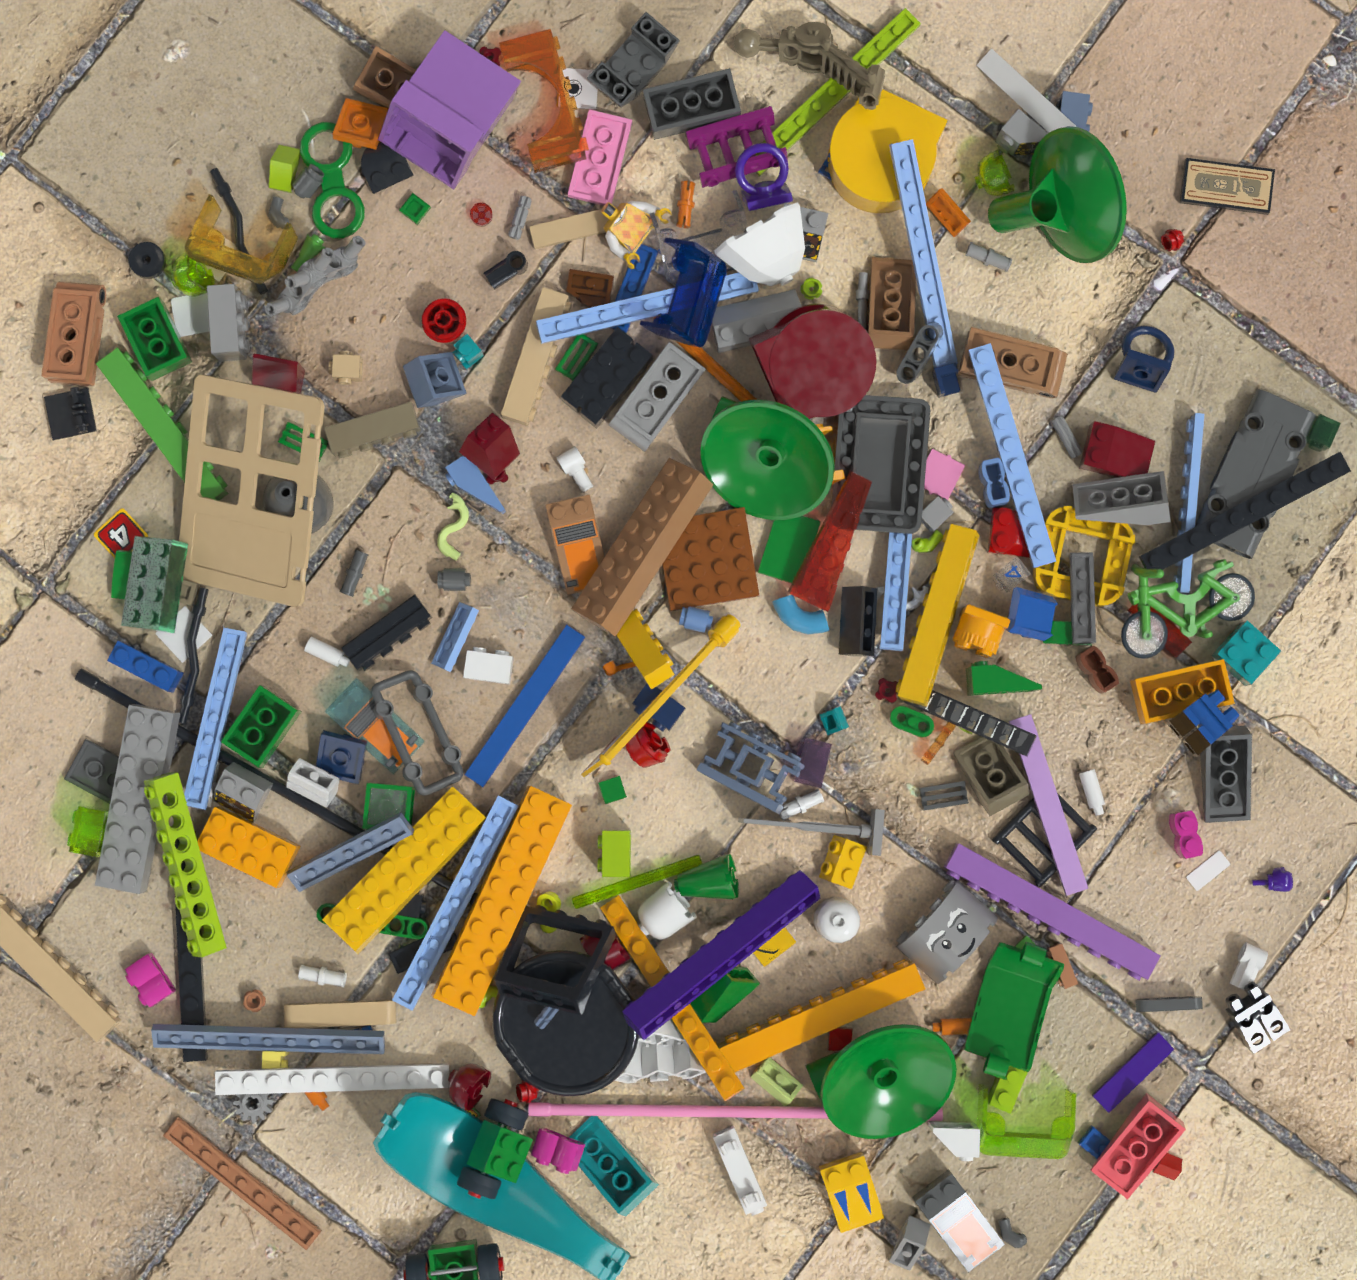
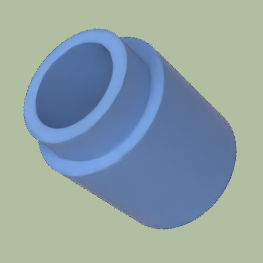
(696, 619)

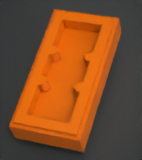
(948, 212)

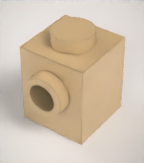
(346, 367)

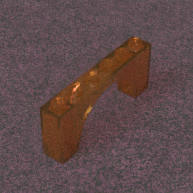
(539, 55)

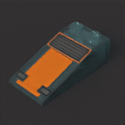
(356, 716)

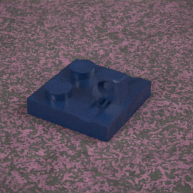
(341, 756)

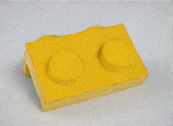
(842, 861)

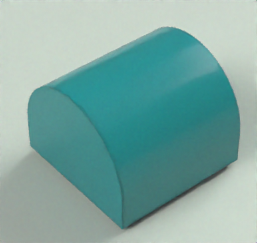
(834, 720)

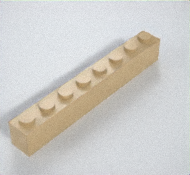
(55, 975)

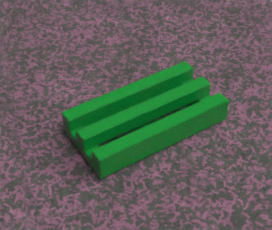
(587, 340)
(286, 433)

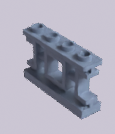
(742, 782)

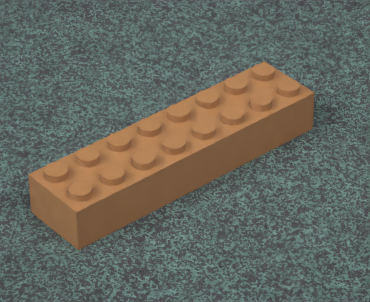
(642, 546)

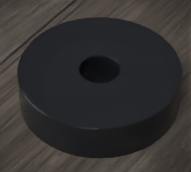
(154, 267)

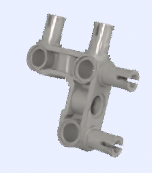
(313, 274)

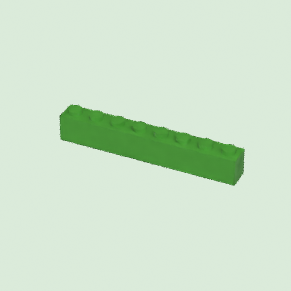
(156, 418)

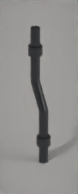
(225, 191)
(198, 611)

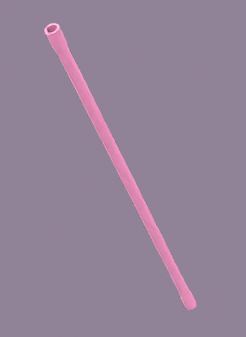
(547, 1109)

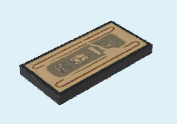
(1227, 186)

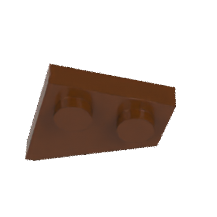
(590, 287)

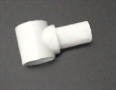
(573, 465)

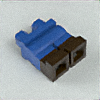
(1209, 718)

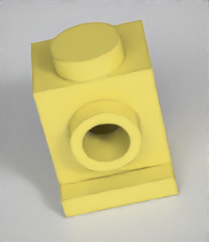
(274, 1059)

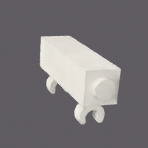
(740, 1170)

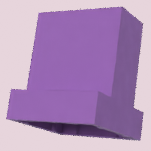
(448, 109)

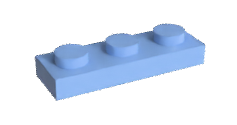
(455, 636)

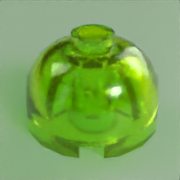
(994, 175)
(191, 276)

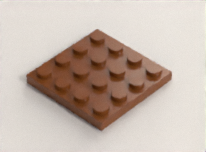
(711, 562)

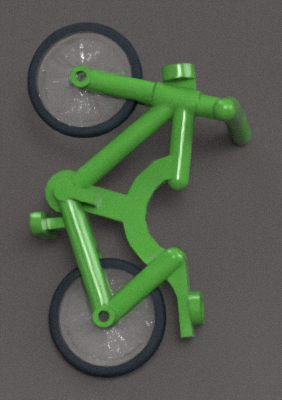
(1146, 632)

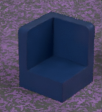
(946, 380)

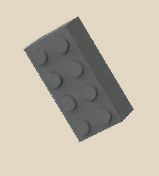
(691, 103)

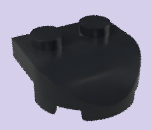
(384, 167)

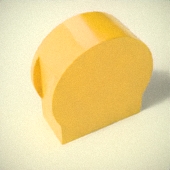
(862, 156)

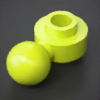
(543, 900)

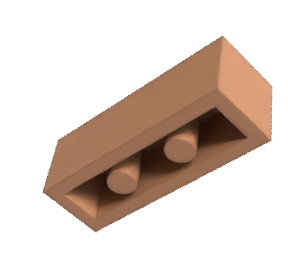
(1067, 977)

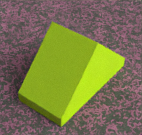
(283, 168)

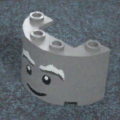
(948, 932)

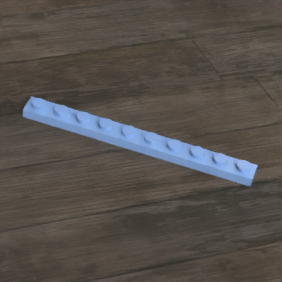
(922, 248)
(628, 311)
(1012, 455)
(455, 902)

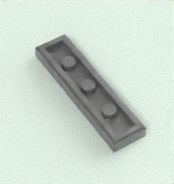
(1082, 598)

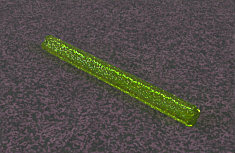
(636, 881)

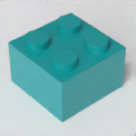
(1246, 653)

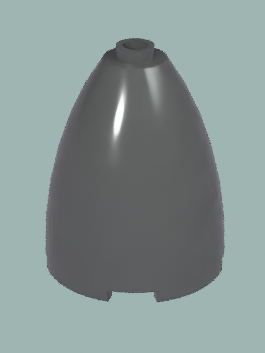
(281, 499)

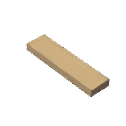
(568, 229)

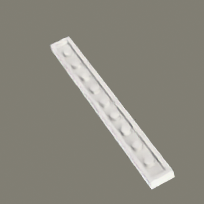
(331, 1079)

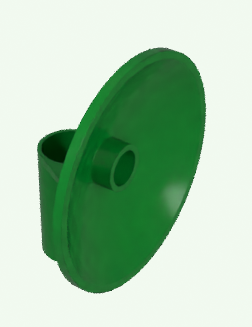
(1071, 196)
(766, 459)
(885, 1081)

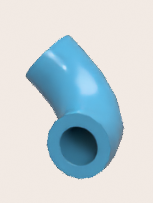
(798, 619)

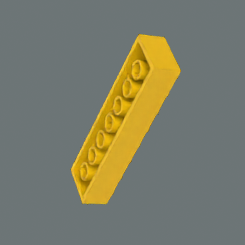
(405, 870)

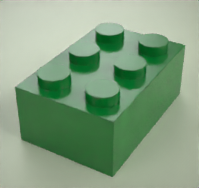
(154, 339)
(261, 726)

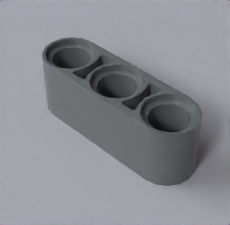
(912, 360)

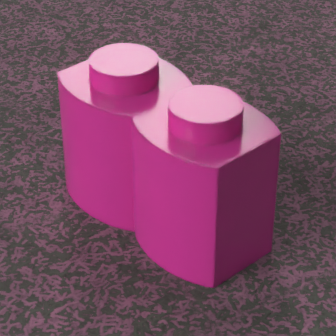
(1186, 840)
(150, 980)
(557, 1150)

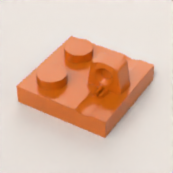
(360, 124)

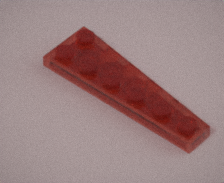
(825, 559)

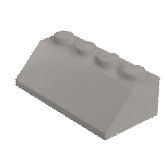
(742, 320)

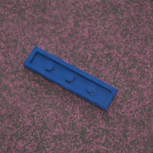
(636, 278)

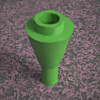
(310, 248)

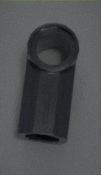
(504, 271)

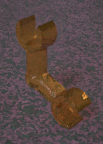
(938, 743)

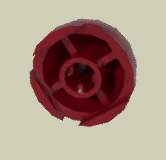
(467, 1085)

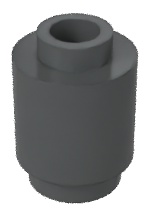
(308, 181)
(453, 579)

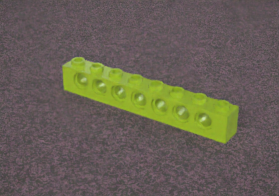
(194, 872)

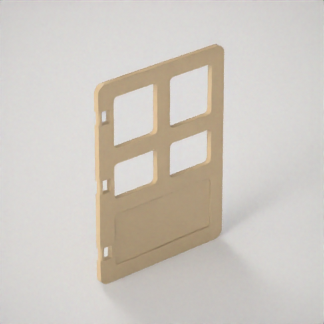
(237, 543)

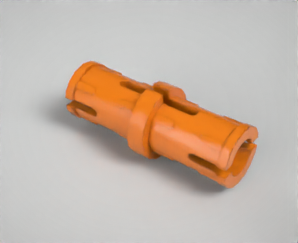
(685, 204)

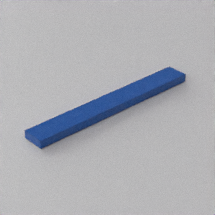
(525, 706)

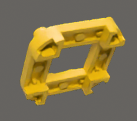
(1116, 559)

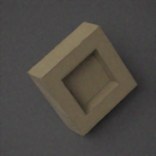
(188, 592)

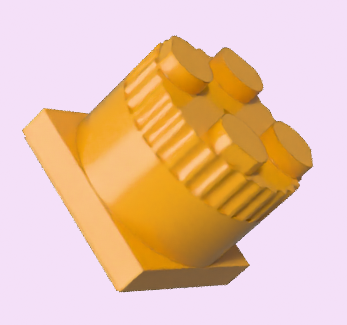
(979, 631)

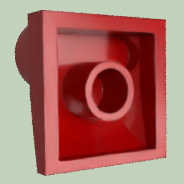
(1006, 534)

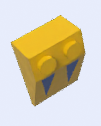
(851, 1192)

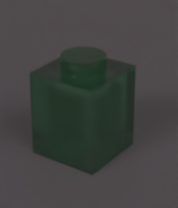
(1322, 433)

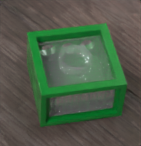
(386, 801)

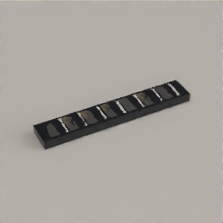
(978, 723)

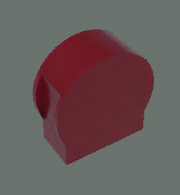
(817, 360)

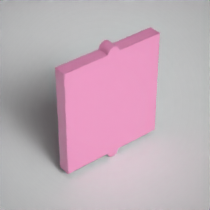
(941, 474)

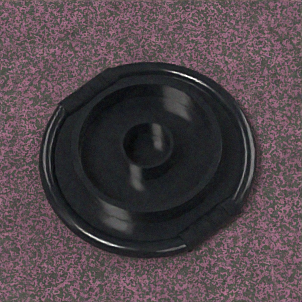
(573, 1050)

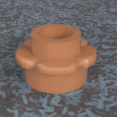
(249, 996)

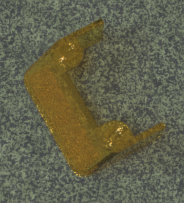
(207, 247)

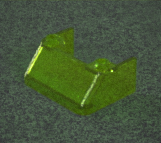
(997, 1142)

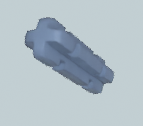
(545, 1017)

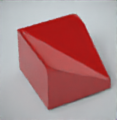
(839, 1038)

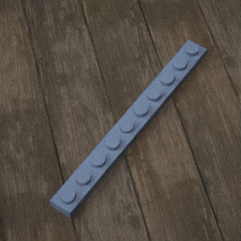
(268, 1039)

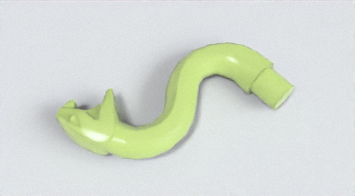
(444, 547)

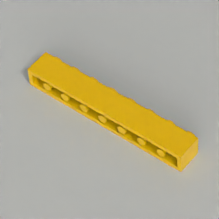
(938, 615)

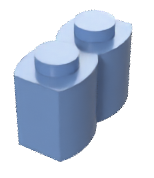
(992, 476)

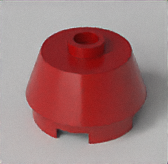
(444, 320)
(647, 747)

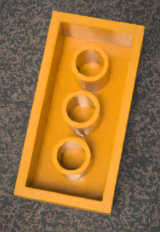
(1171, 692)
(247, 847)

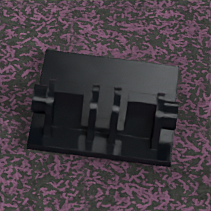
(70, 413)

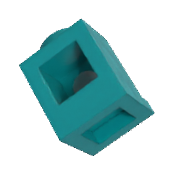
(467, 351)

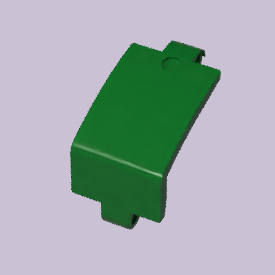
(1011, 1007)

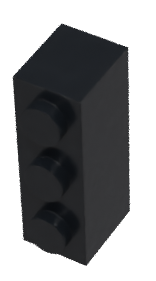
(858, 621)

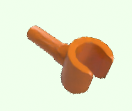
(611, 669)

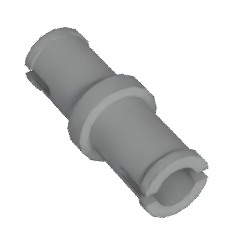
(989, 257)

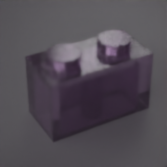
(815, 758)

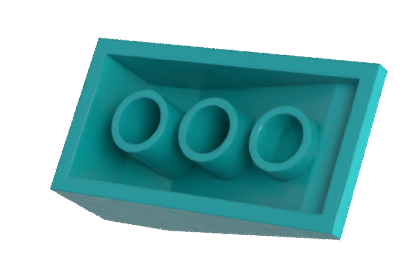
(613, 1167)

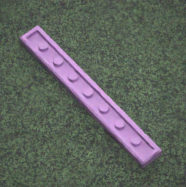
(1051, 812)

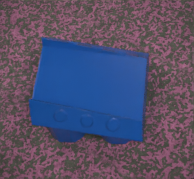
(1031, 614)

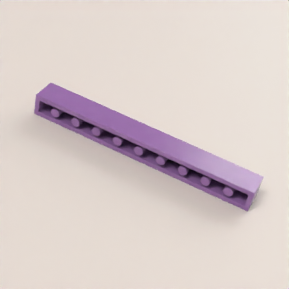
(1051, 911)

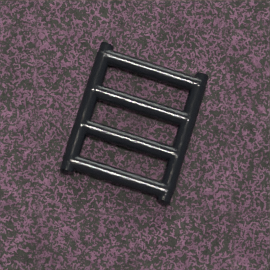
(1016, 822)

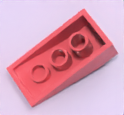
(1138, 1146)

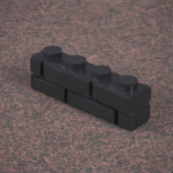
(386, 633)

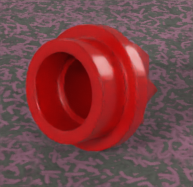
(1172, 239)
(526, 1092)

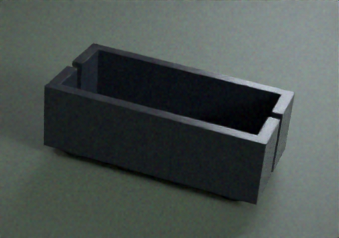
(607, 377)

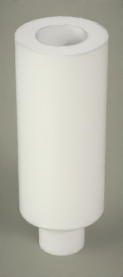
(326, 652)
(1092, 791)

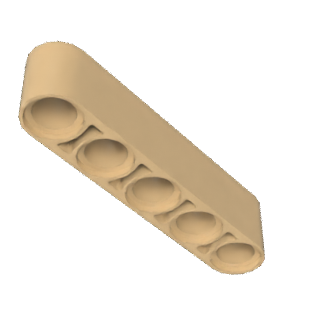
(339, 1014)

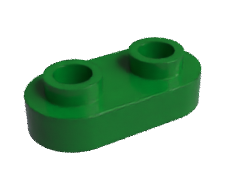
(911, 721)

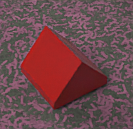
(1169, 1166)

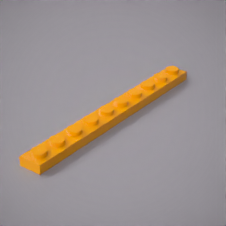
(686, 1020)

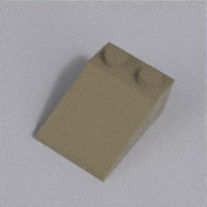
(991, 774)

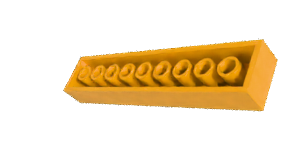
(501, 900)
(821, 1015)

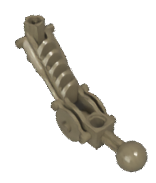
(814, 52)

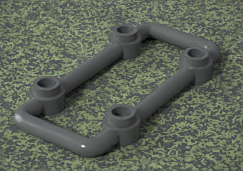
(422, 694)

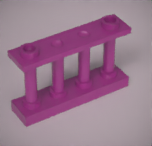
(730, 128)

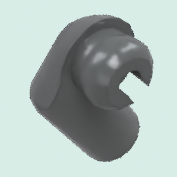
(275, 214)
(1009, 1236)

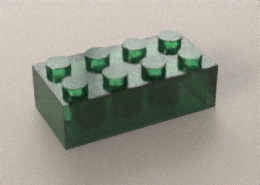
(154, 584)

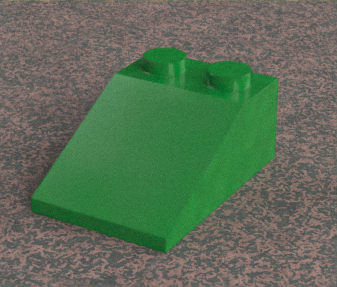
(992, 679)

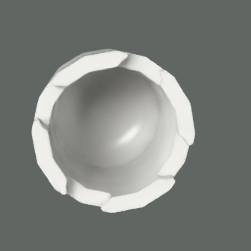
(664, 913)
(836, 920)

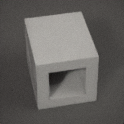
(936, 513)

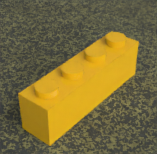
(645, 651)

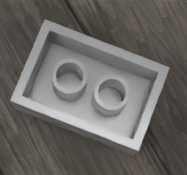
(227, 322)

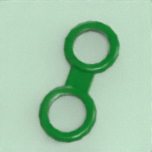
(332, 184)

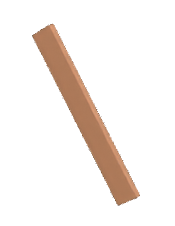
(242, 1183)

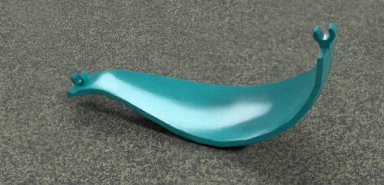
(429, 1146)

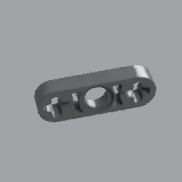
(1169, 1004)

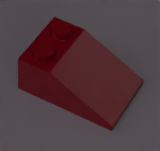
(1116, 451)

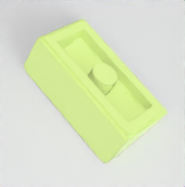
(776, 1081)

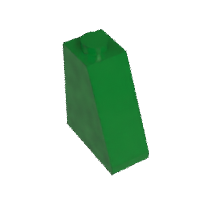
(724, 994)

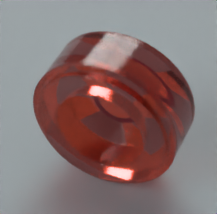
(481, 214)

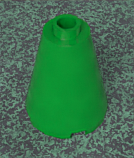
(710, 880)

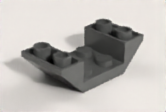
(635, 61)

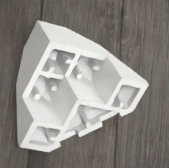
(768, 250)
(661, 1056)

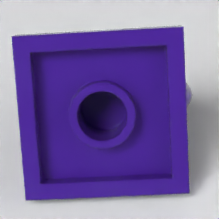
(766, 192)

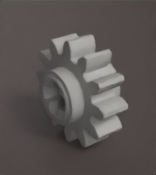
(254, 1110)

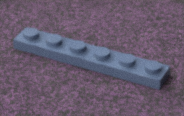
(350, 852)

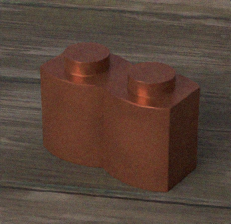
(1100, 675)

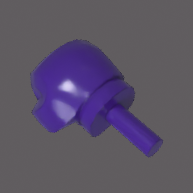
(1277, 881)

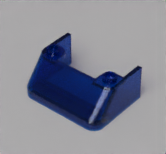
(694, 295)

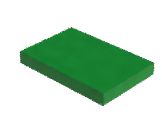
(788, 547)

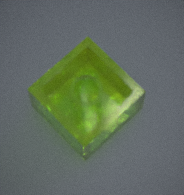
(88, 830)

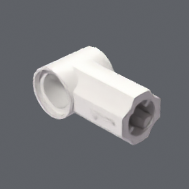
(1250, 960)

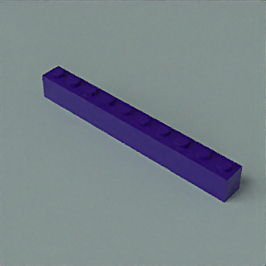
(721, 954)

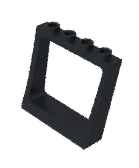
(544, 992)

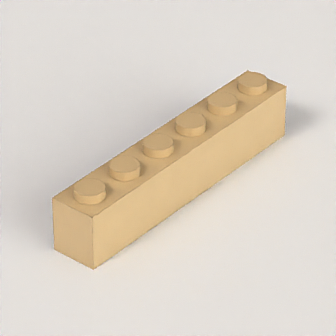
(534, 361)

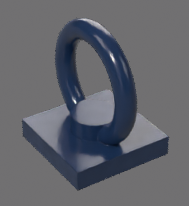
(1142, 369)

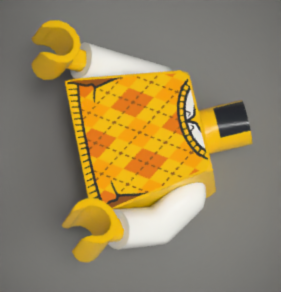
(629, 227)

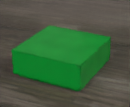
(415, 209)
(612, 789)

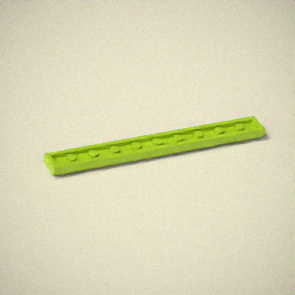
(832, 93)

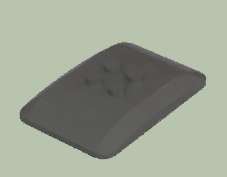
(887, 445)

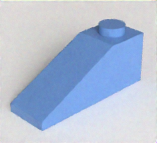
(471, 481)

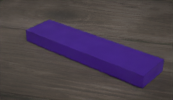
(1133, 1072)

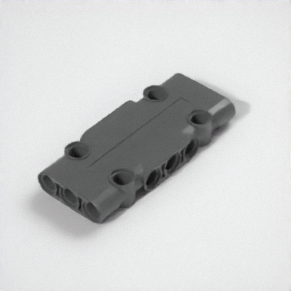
(1257, 462)

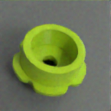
(810, 282)

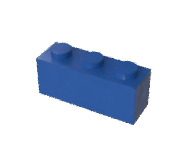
(145, 666)

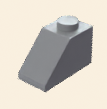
(910, 1243)

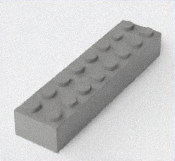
(129, 828)

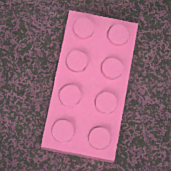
(597, 175)

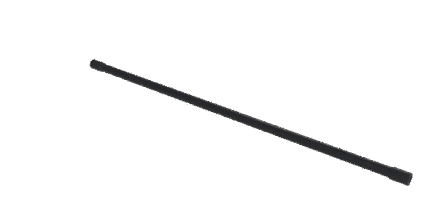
(94, 683)

